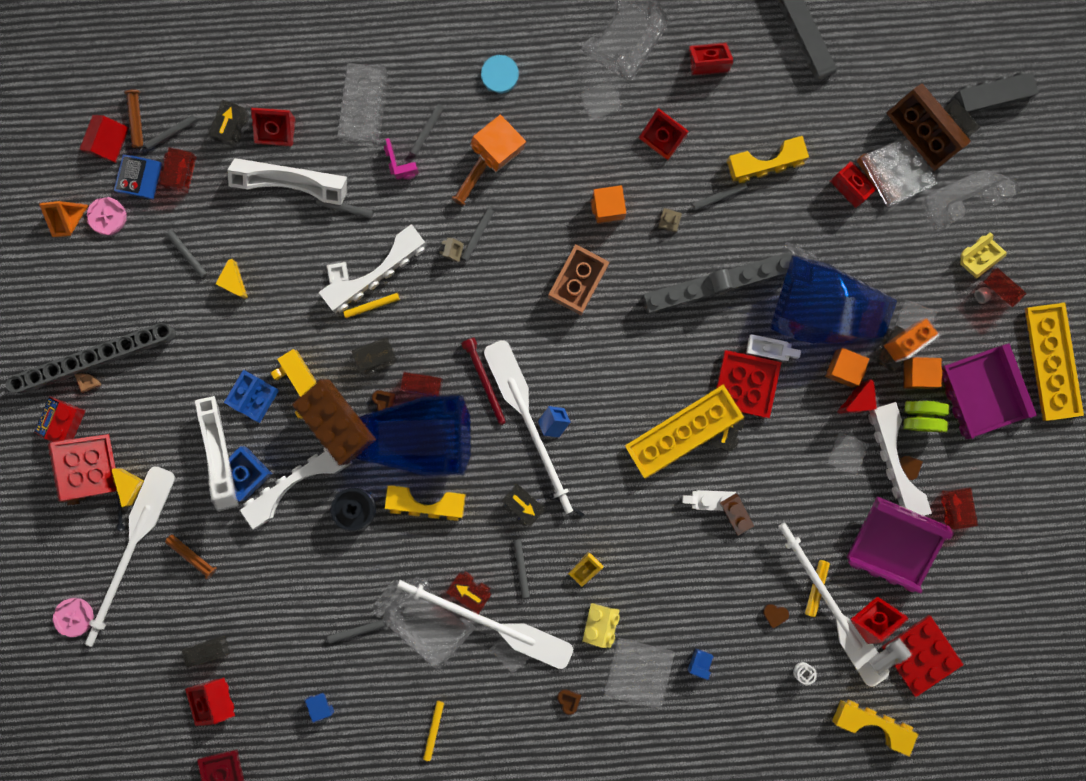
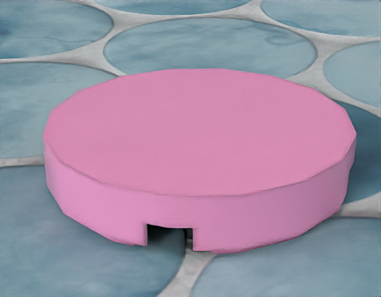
(106, 216)
(73, 617)

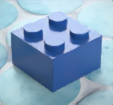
(247, 473)

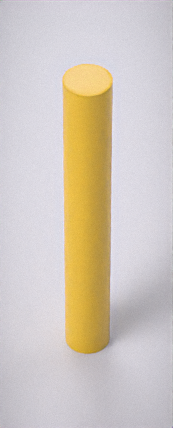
(371, 305)
(433, 731)

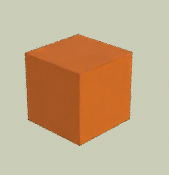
(608, 204)
(847, 367)
(922, 373)

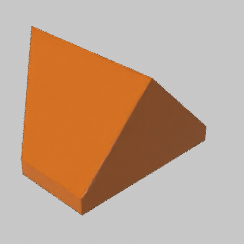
(62, 216)

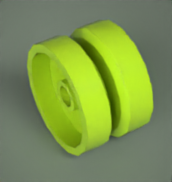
(926, 416)

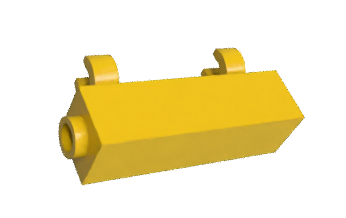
(297, 371)

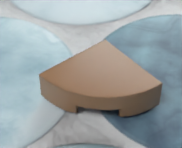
(87, 382)

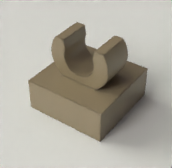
(670, 220)
(452, 249)

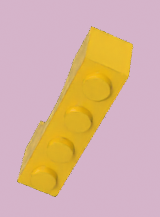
(744, 165)
(400, 499)
(898, 737)

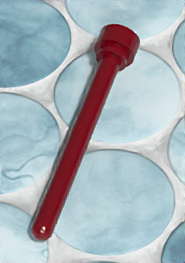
(470, 347)

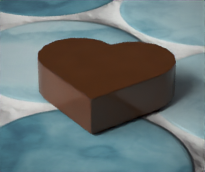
(383, 399)
(910, 466)
(775, 615)
(569, 701)

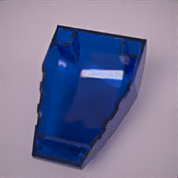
(829, 305)
(421, 436)

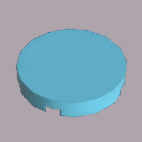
(500, 74)

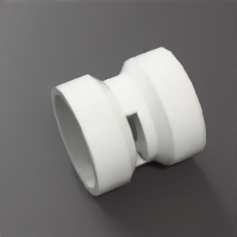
(800, 672)

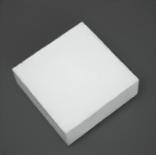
(337, 272)

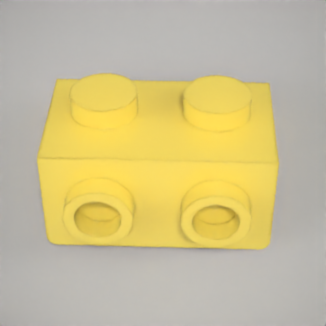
(982, 255)
(601, 626)

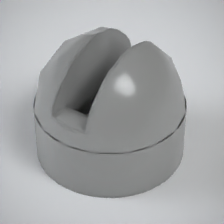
(983, 295)

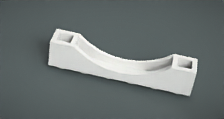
(252, 174)
(405, 246)
(887, 423)
(217, 455)
(263, 508)

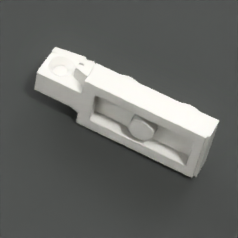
(771, 348)
(706, 499)

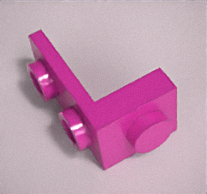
(404, 171)

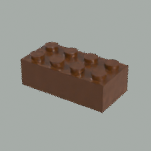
(928, 127)
(333, 422)

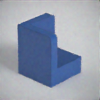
(554, 421)
(700, 664)
(318, 707)

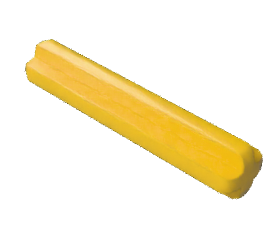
(815, 596)

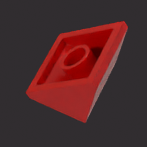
(710, 58)
(273, 126)
(663, 134)
(104, 138)
(853, 184)
(861, 399)
(878, 621)

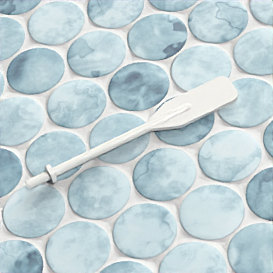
(517, 395)
(141, 521)
(519, 636)
(849, 638)

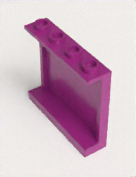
(987, 391)
(897, 544)

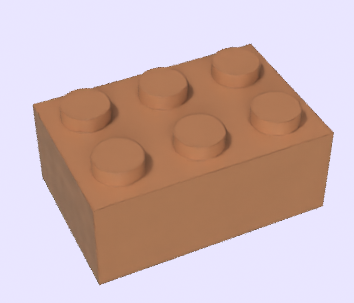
(578, 279)

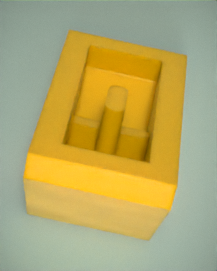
(231, 279)
(127, 486)
(585, 569)

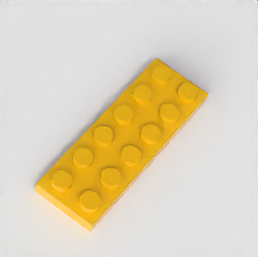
(1054, 361)
(684, 431)

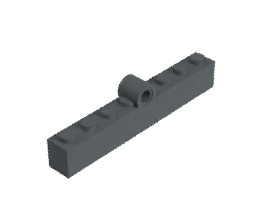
(716, 283)

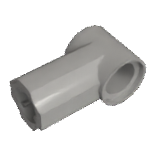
(894, 653)

